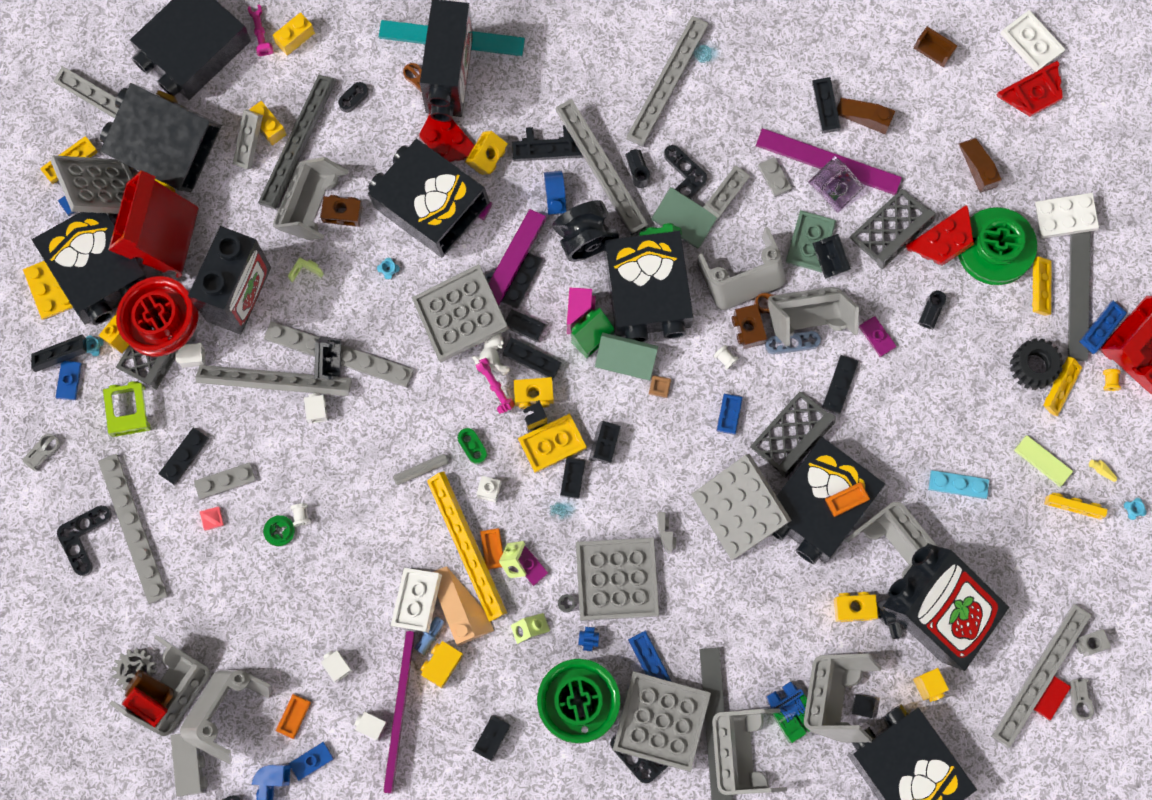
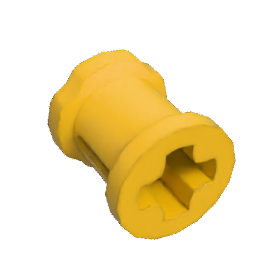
(1112, 380)

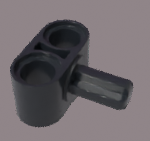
(888, 620)

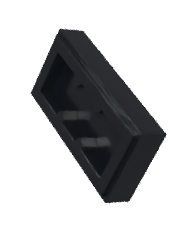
(525, 325)
(572, 478)

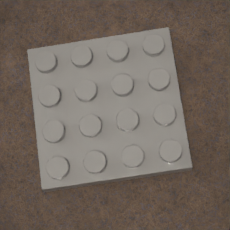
(92, 182)
(460, 313)
(740, 507)
(617, 579)
(661, 721)

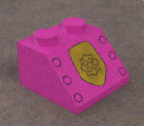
(579, 305)

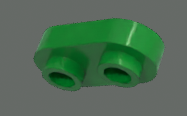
(472, 446)

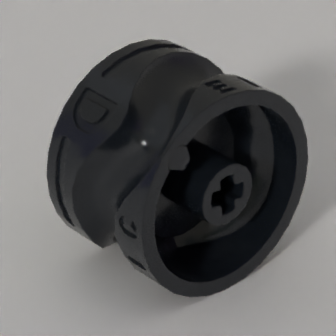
(584, 230)

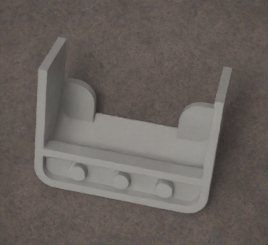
(304, 197)
(746, 286)
(812, 309)
(899, 529)
(186, 679)
(826, 695)
(197, 727)
(734, 752)

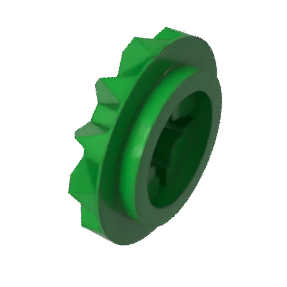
(270, 528)

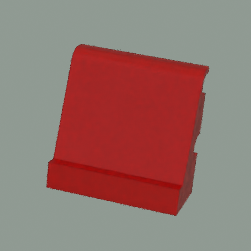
(154, 225)
(1132, 344)

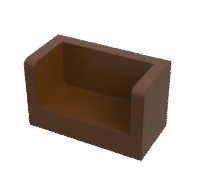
(935, 46)
(150, 686)

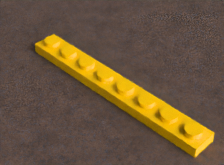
(466, 546)

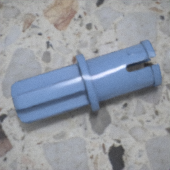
(427, 638)

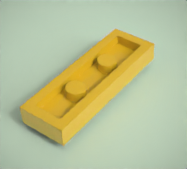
(82, 148)
(1042, 286)
(1062, 386)
(1075, 505)

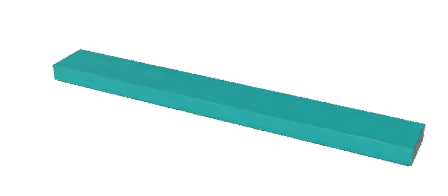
(481, 41)

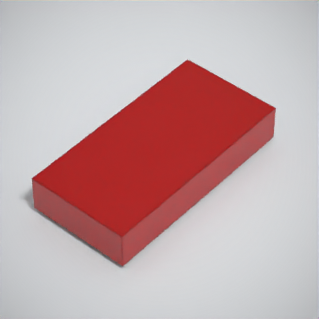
(1052, 698)
(144, 706)

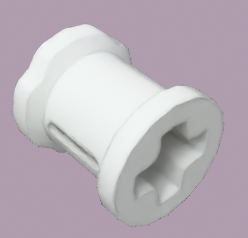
(726, 357)
(300, 514)

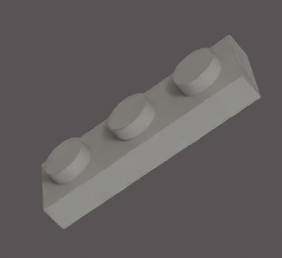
(247, 139)
(726, 191)
(224, 481)

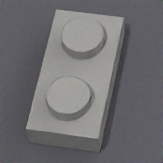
(774, 177)

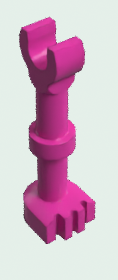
(263, 48)
(484, 368)

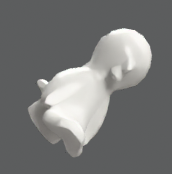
(490, 352)

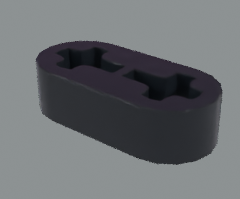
(356, 100)

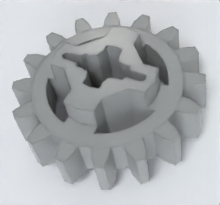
(126, 661)

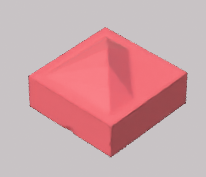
(211, 518)

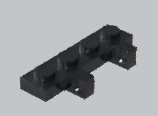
(536, 149)

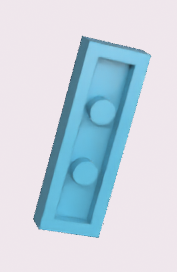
(958, 484)

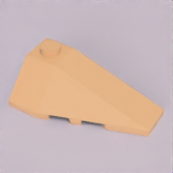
(462, 611)

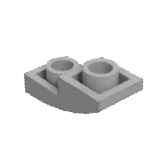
(667, 538)

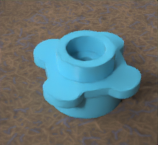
(388, 262)
(97, 344)
(1132, 514)

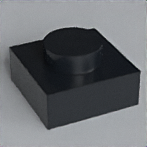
(863, 706)

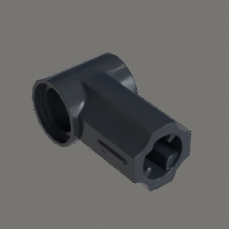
(638, 167)
(931, 310)

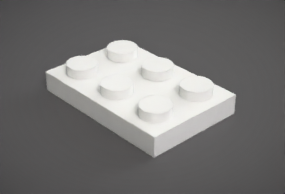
(1032, 41)
(1066, 215)
(416, 600)

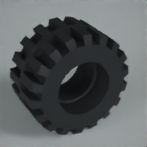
(1026, 374)

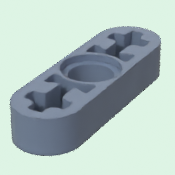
(807, 345)

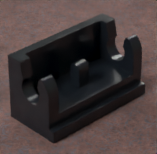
(831, 256)
(327, 358)
(536, 419)
(604, 442)
(491, 738)

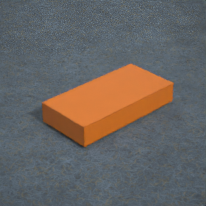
(847, 499)
(492, 547)
(293, 716)

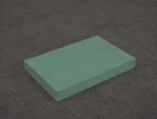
(687, 215)
(808, 230)
(626, 356)

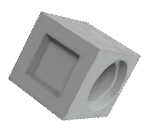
(1100, 639)

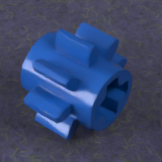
(588, 638)

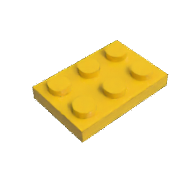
(46, 290)
(552, 443)

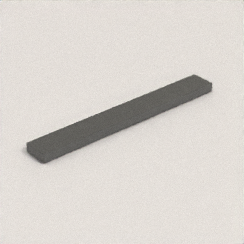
(297, 142)
(1078, 294)
(712, 683)

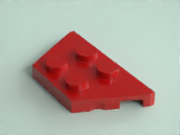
(1035, 91)
(446, 139)
(945, 239)

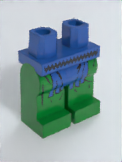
(790, 708)

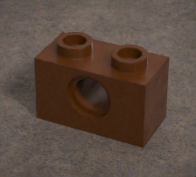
(350, 217)
(751, 316)

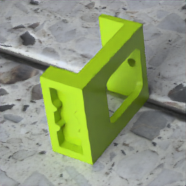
(129, 423)

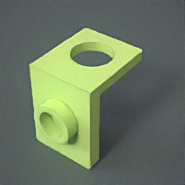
(309, 265)
(510, 558)
(531, 627)

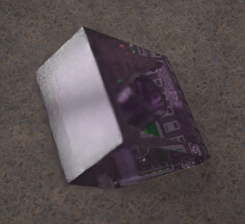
(836, 184)

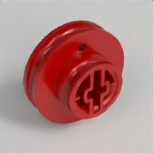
(140, 311)

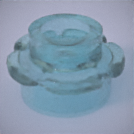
(703, 49)
(558, 509)

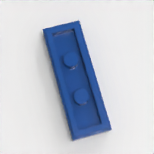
(1103, 327)
(648, 656)

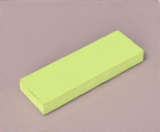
(1043, 460)

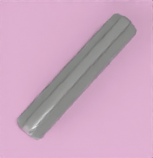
(420, 469)

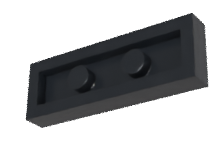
(826, 105)
(522, 281)
(58, 353)
(532, 358)
(840, 384)
(183, 456)

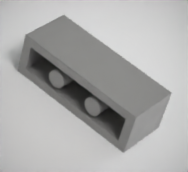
(187, 767)

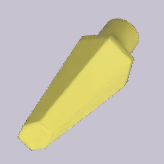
(1103, 469)

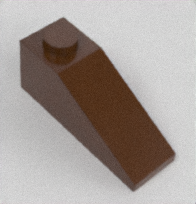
(866, 114)
(980, 165)

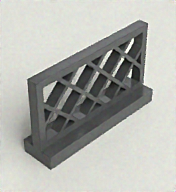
(907, 235)
(156, 372)
(808, 440)

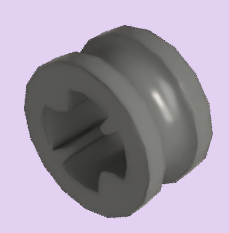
(562, 607)

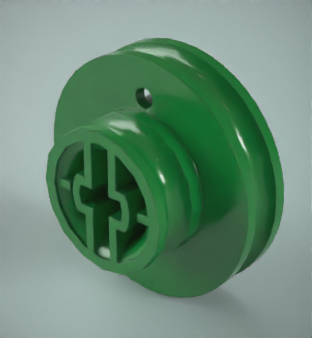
(1001, 247)
(581, 675)

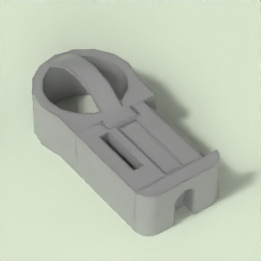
(38, 452)
(1079, 696)

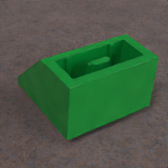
(587, 335)

